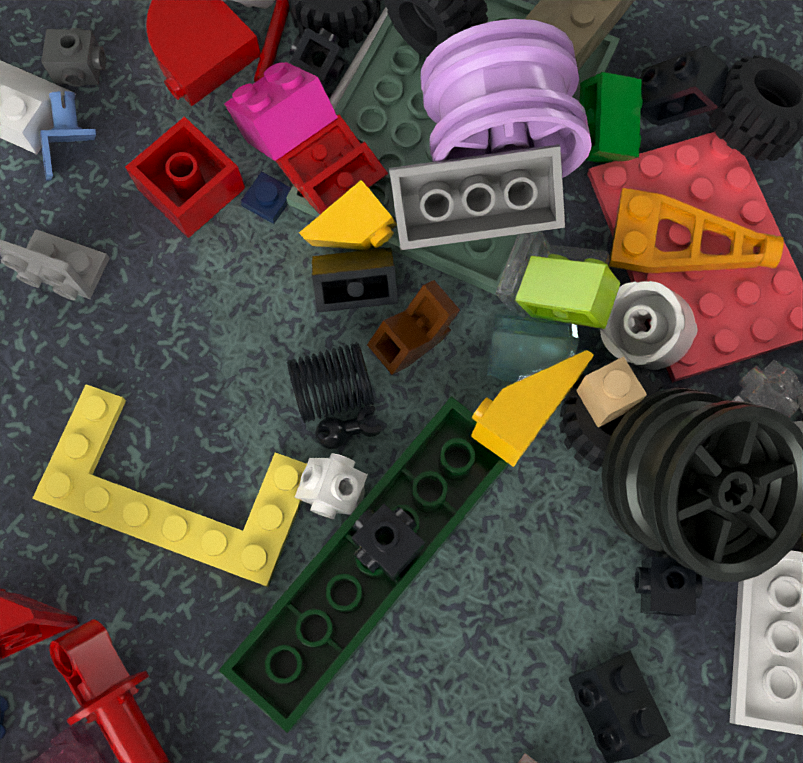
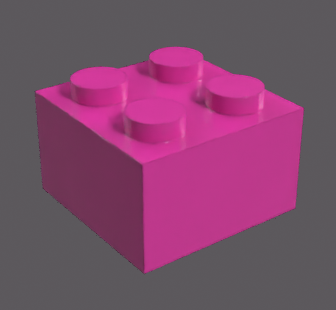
(280, 109)

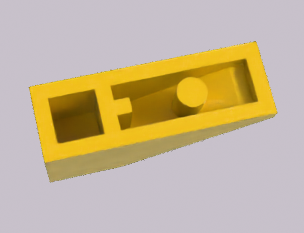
(524, 407)

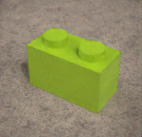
(568, 290)

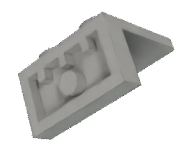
(56, 262)

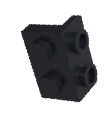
(619, 708)

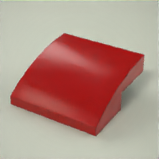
(330, 165)

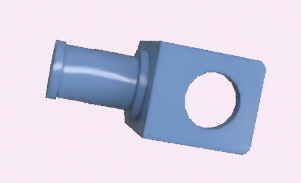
(64, 129)

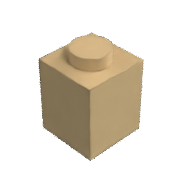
(611, 391)

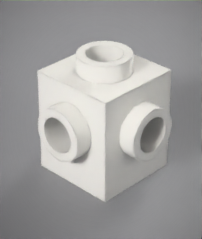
(331, 485)

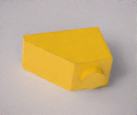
(352, 222)

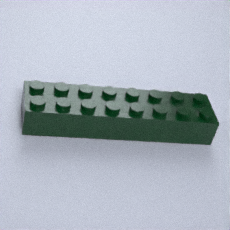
(339, 600)

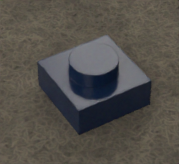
(266, 197)

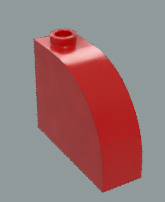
(198, 45)

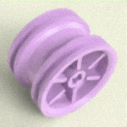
(505, 91)

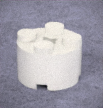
(671, 324)

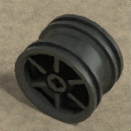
(733, 491)

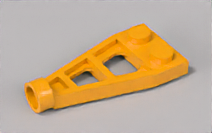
(637, 230)

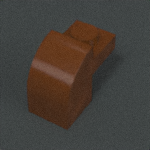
(416, 330)

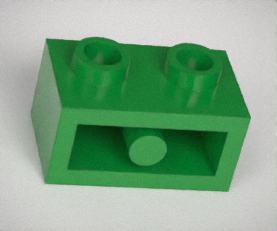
(612, 116)

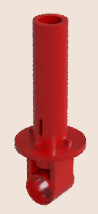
(106, 692)

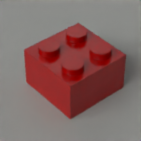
(186, 177)

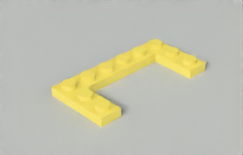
(74, 489)

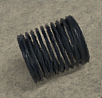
(318, 373)

